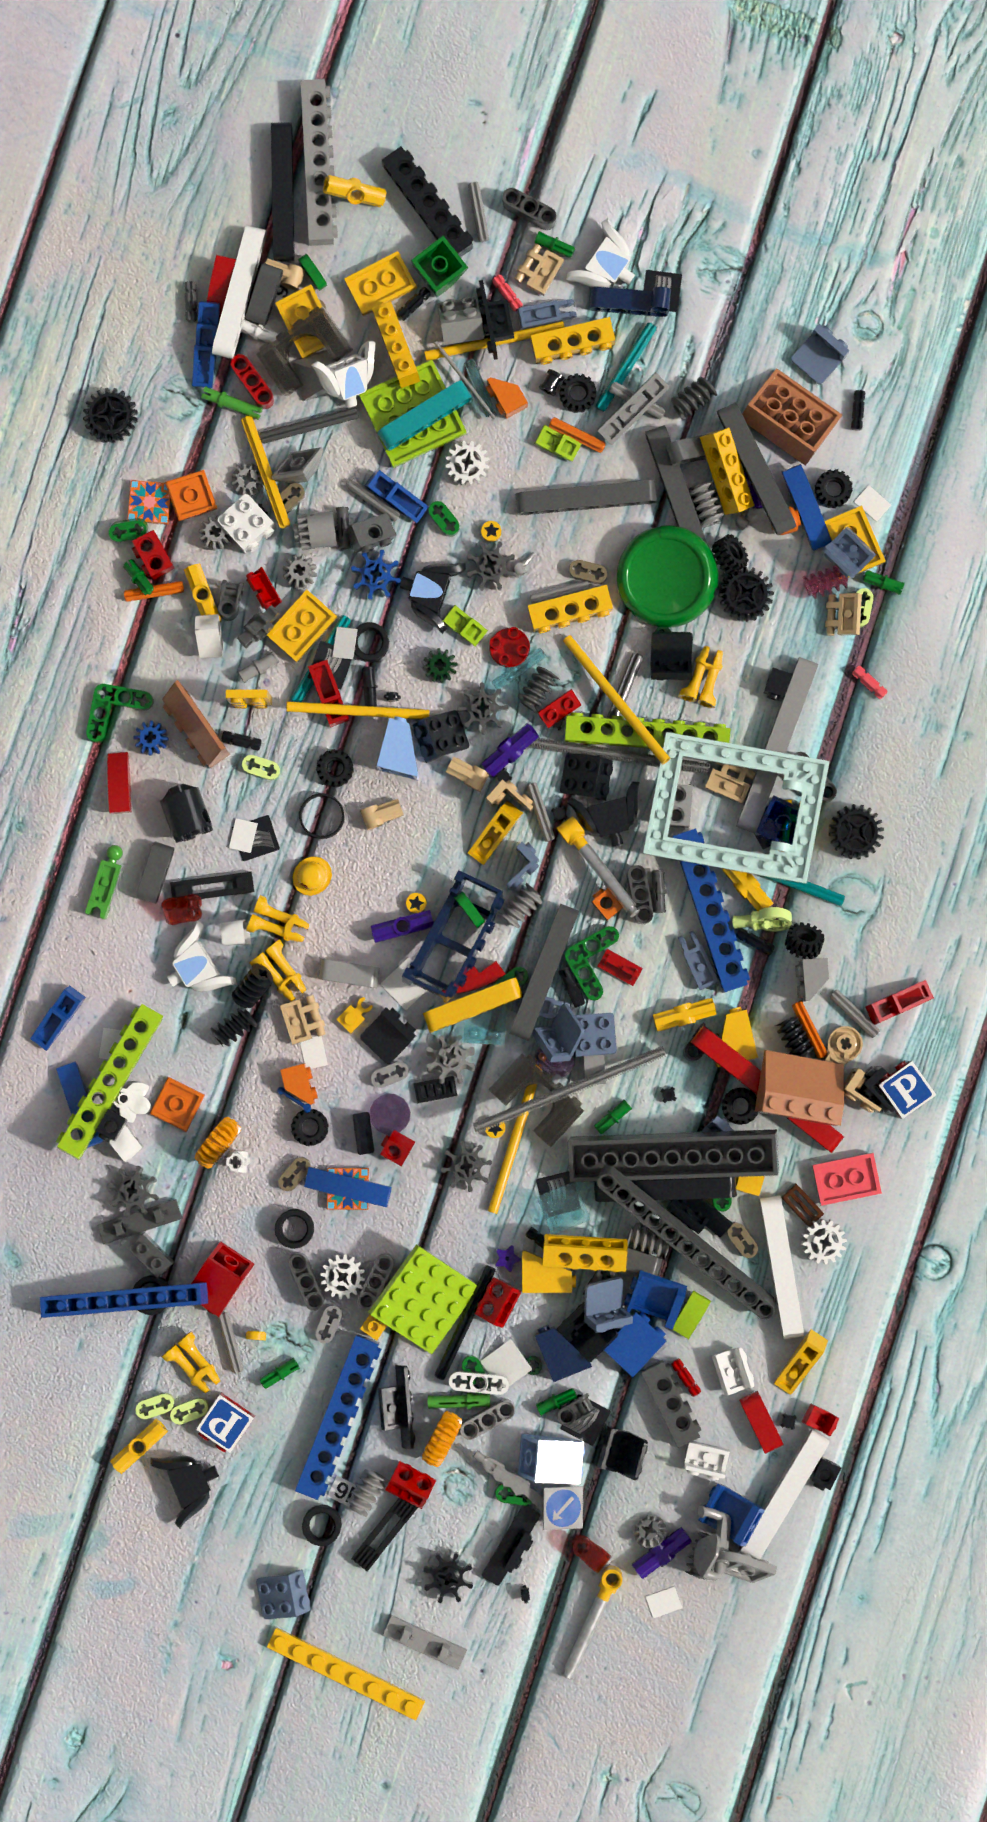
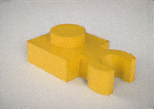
(352, 1017)

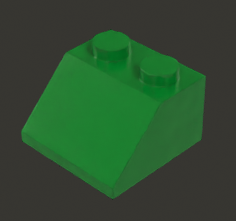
(439, 266)

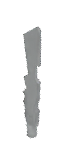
(509, 1479)

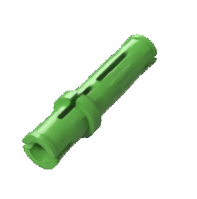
(225, 400)
(459, 1401)

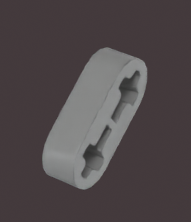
(391, 1079)
(324, 1321)

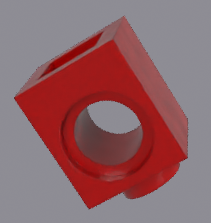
(399, 1154)

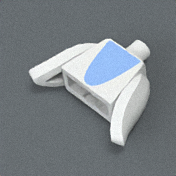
(607, 263)
(348, 376)
(195, 965)

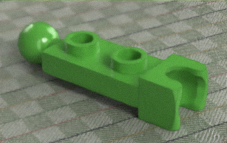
(105, 882)

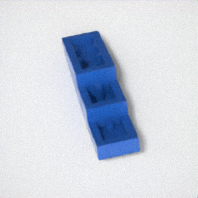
(206, 331)
(807, 506)
(74, 1090)
(348, 1187)

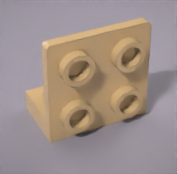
(498, 795)
(854, 1081)

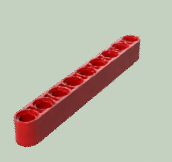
(750, 1076)

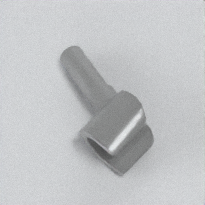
(742, 522)
(519, 569)

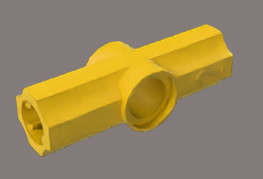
(344, 188)
(197, 583)
(749, 889)
(684, 1014)
(130, 1455)

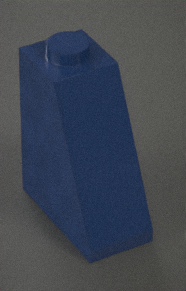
(559, 1354)

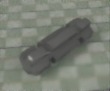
(190, 301)

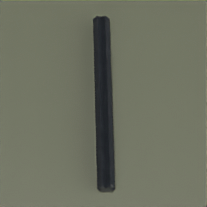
(464, 1323)

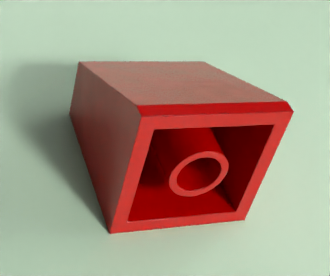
(224, 1274)

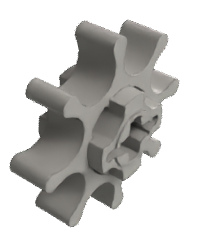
(455, 1064)

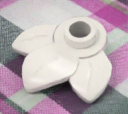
(135, 1102)

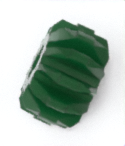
(445, 661)

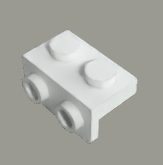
(733, 1370)
(706, 1460)

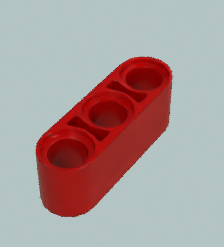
(250, 372)
(761, 1422)

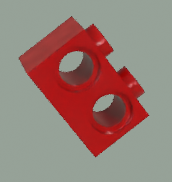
(156, 553)
(502, 1304)
(409, 1487)

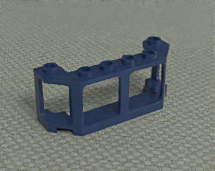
(435, 937)

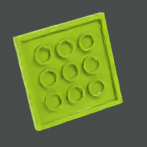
(390, 401)
(423, 1299)

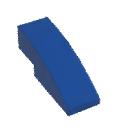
(396, 496)
(57, 1017)

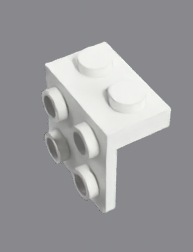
(246, 523)

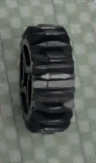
(119, 414)
(760, 583)
(849, 825)

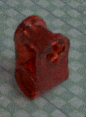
(180, 910)
(592, 1555)

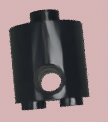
(185, 812)

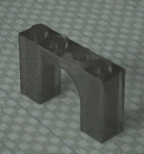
(276, 355)
(524, 1073)

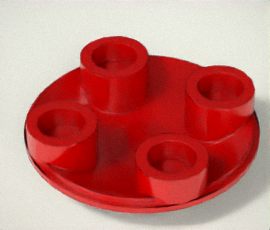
(509, 647)

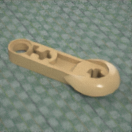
(836, 1053)

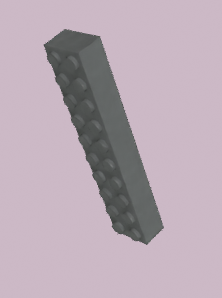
(675, 1155)

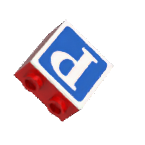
(905, 1089)
(225, 1423)

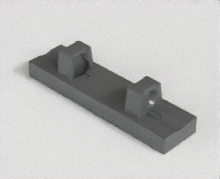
(138, 1222)

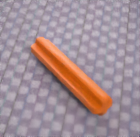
(577, 434)
(159, 590)
(809, 1027)

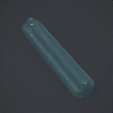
(479, 385)
(516, 671)

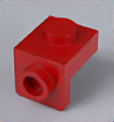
(820, 1419)

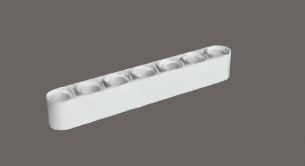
(239, 292)
(781, 1267)
(786, 1493)

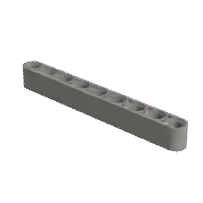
(779, 742)

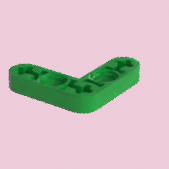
(106, 703)
(582, 961)

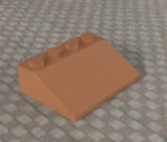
(791, 416)
(195, 725)
(801, 1088)

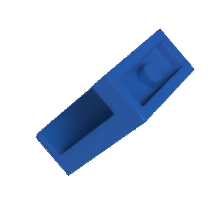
(656, 1297)
(636, 1344)
(743, 1513)

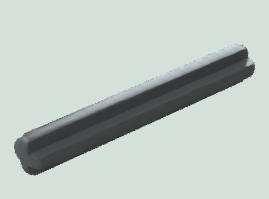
(626, 683)

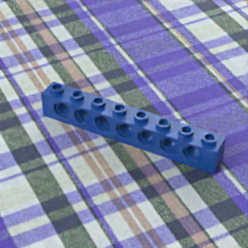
(727, 981)
(124, 1300)
(307, 1485)

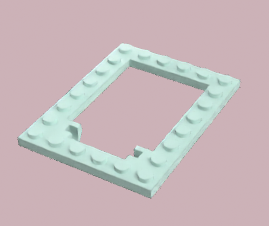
(800, 774)

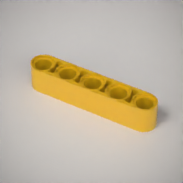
(472, 1005)

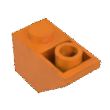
(508, 397)
(297, 1081)

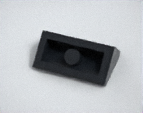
(363, 1133)

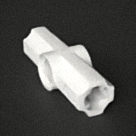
(238, 1161)

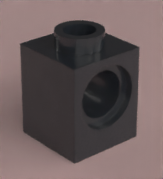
(777, 684)
(111, 1116)
(825, 1464)

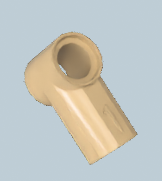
(291, 276)
(471, 775)
(377, 815)

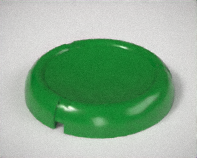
(667, 576)

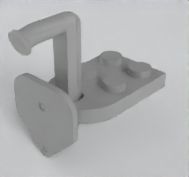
(714, 1554)

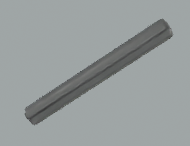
(308, 425)

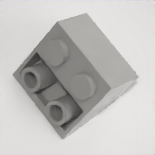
(460, 320)
(812, 975)

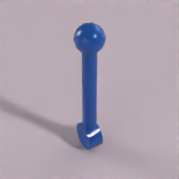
(306, 1107)

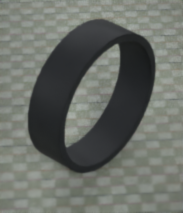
(319, 795)

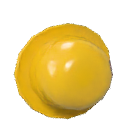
(312, 876)

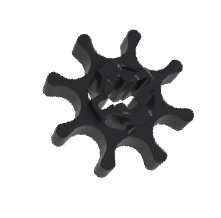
(457, 1580)

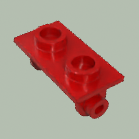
(266, 593)
(559, 708)
(620, 967)

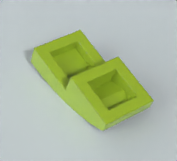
(557, 443)
(464, 625)
(691, 1314)

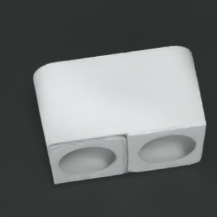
(209, 636)
(235, 933)
(126, 1144)

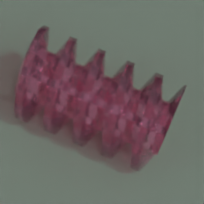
(825, 582)

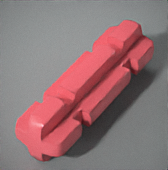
(507, 292)
(869, 682)

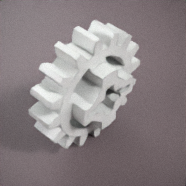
(475, 464)
(815, 1238)
(335, 1282)

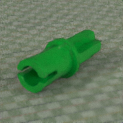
(554, 244)
(138, 577)
(883, 582)
(612, 1117)
(279, 1373)
(556, 1401)

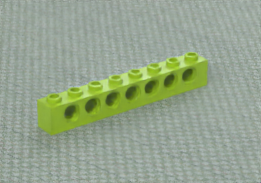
(574, 734)
(143, 1015)

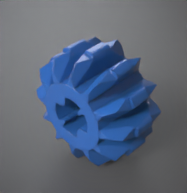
(146, 732)

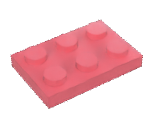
(846, 1179)

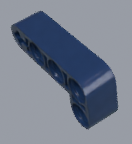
(630, 301)

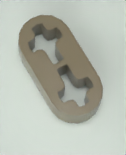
(294, 501)
(589, 567)
(291, 1170)
(746, 1237)

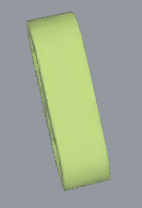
(867, 606)
(263, 763)
(188, 1406)
(156, 1410)

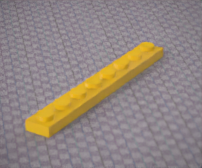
(346, 1673)

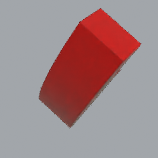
(220, 280)
(327, 690)
(119, 783)
(478, 980)
(899, 1002)

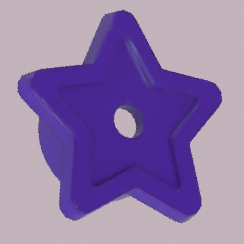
(502, 1254)

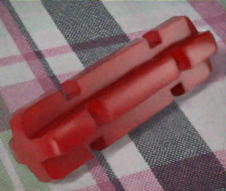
(685, 1377)

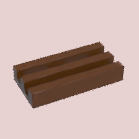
(790, 1193)

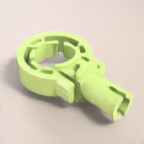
(764, 919)

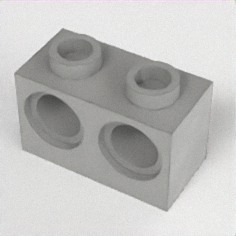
(683, 806)

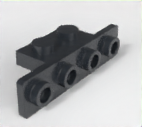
(498, 320)
(698, 1214)
(396, 1407)
(512, 1546)

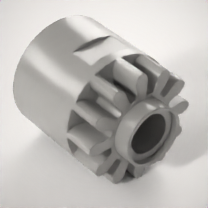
(315, 530)

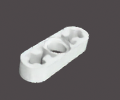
(485, 1376)

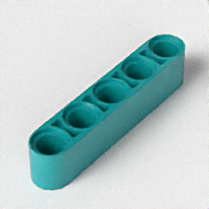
(424, 415)

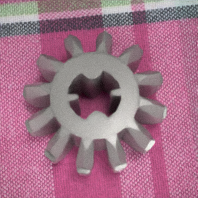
(211, 539)
(294, 577)

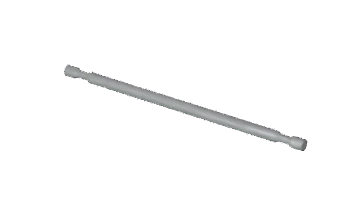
(464, 380)

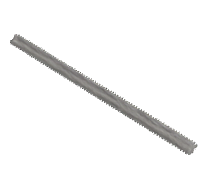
(615, 754)
(568, 1089)

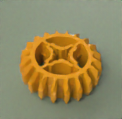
(217, 1142)
(442, 1439)

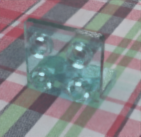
(486, 1027)
(563, 1208)

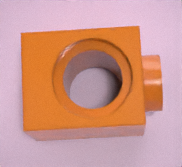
(610, 912)

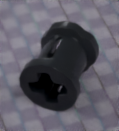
(551, 382)

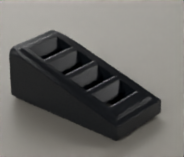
(452, 1085)

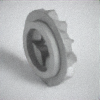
(239, 484)
(653, 1539)

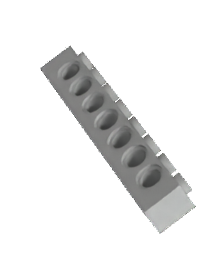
(310, 91)

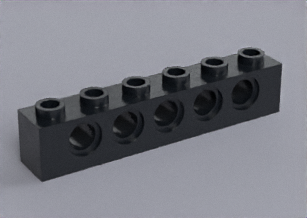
(400, 159)

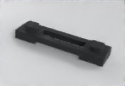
(241, 883)
(366, 1555)

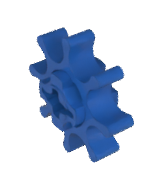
(385, 577)

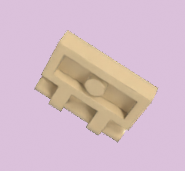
(545, 272)
(848, 615)
(729, 786)
(296, 1021)

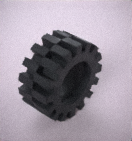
(578, 405)
(842, 479)
(730, 554)
(340, 756)
(812, 941)
(727, 1106)
(309, 1140)

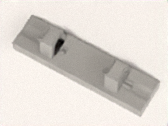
(633, 408)
(424, 1642)

